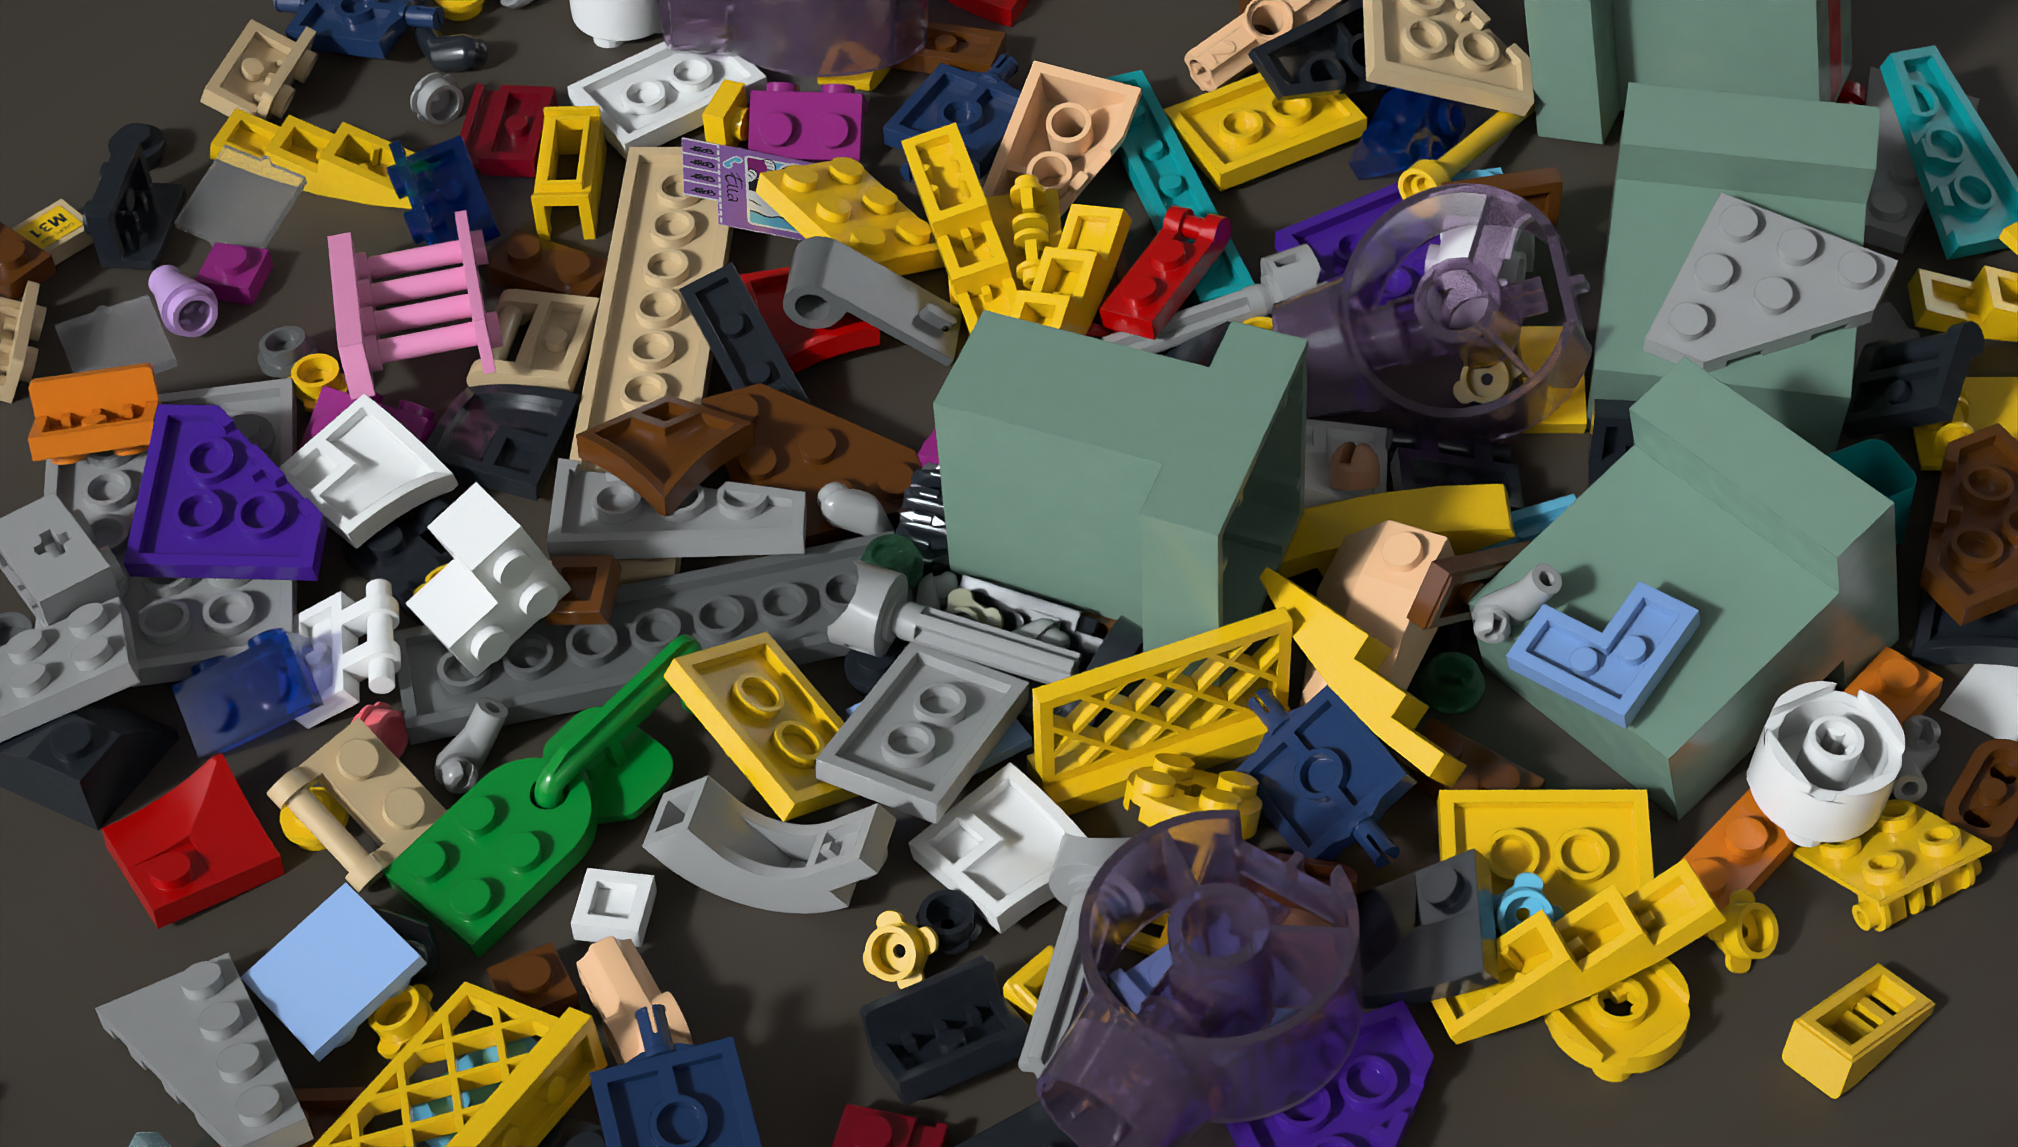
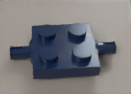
(358, 26)
(974, 100)
(1325, 777)
(675, 1093)

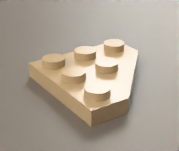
(1445, 53)

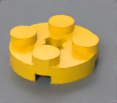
(1177, 788)
(1628, 1043)

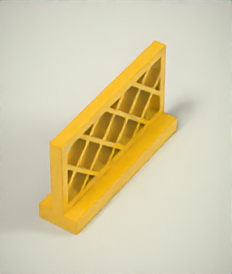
(1209, 732)
(519, 1113)

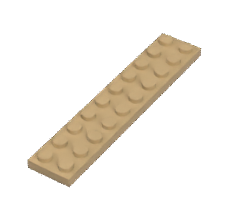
(643, 330)

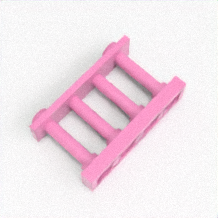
(361, 324)

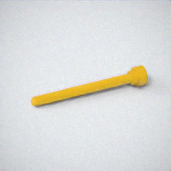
(1431, 173)

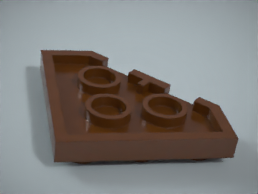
(808, 448)
(1974, 527)

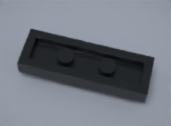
(738, 333)

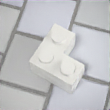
(491, 586)

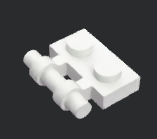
(338, 660)

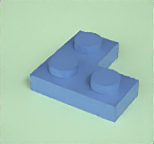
(1612, 668)

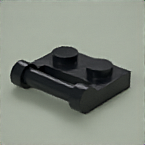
(1911, 380)

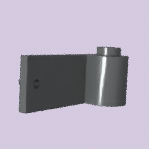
(835, 279)

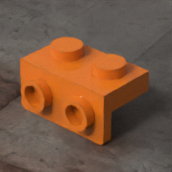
(93, 413)

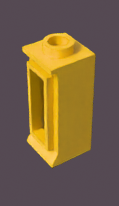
(569, 132)

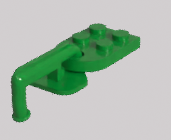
(503, 854)

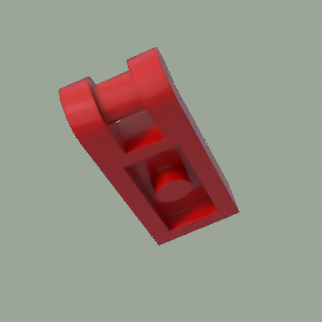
(1166, 273)

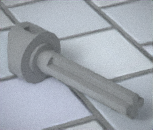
(1281, 277)
(882, 612)
(1065, 983)

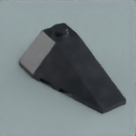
(1318, 56)
(84, 760)

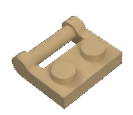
(553, 344)
(371, 789)

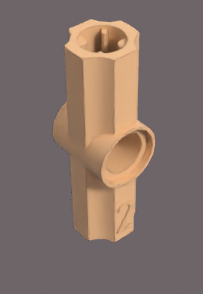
(1225, 53)
(621, 986)

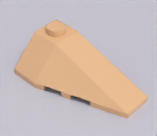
(1062, 131)
(1375, 587)

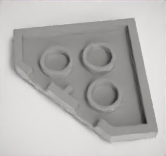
(1763, 287)

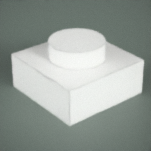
(614, 906)

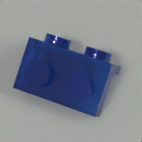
(1407, 130)
(437, 185)
(247, 693)

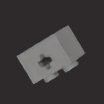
(54, 560)

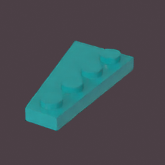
(1953, 153)

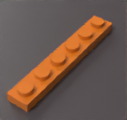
(1745, 843)

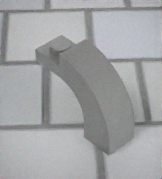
(765, 861)

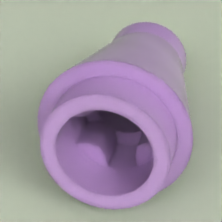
(183, 303)

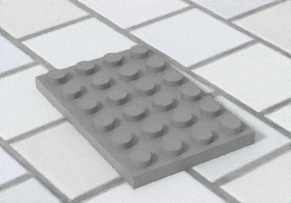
(183, 618)

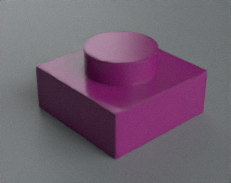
(236, 272)

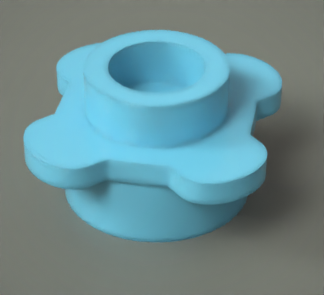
(1523, 894)

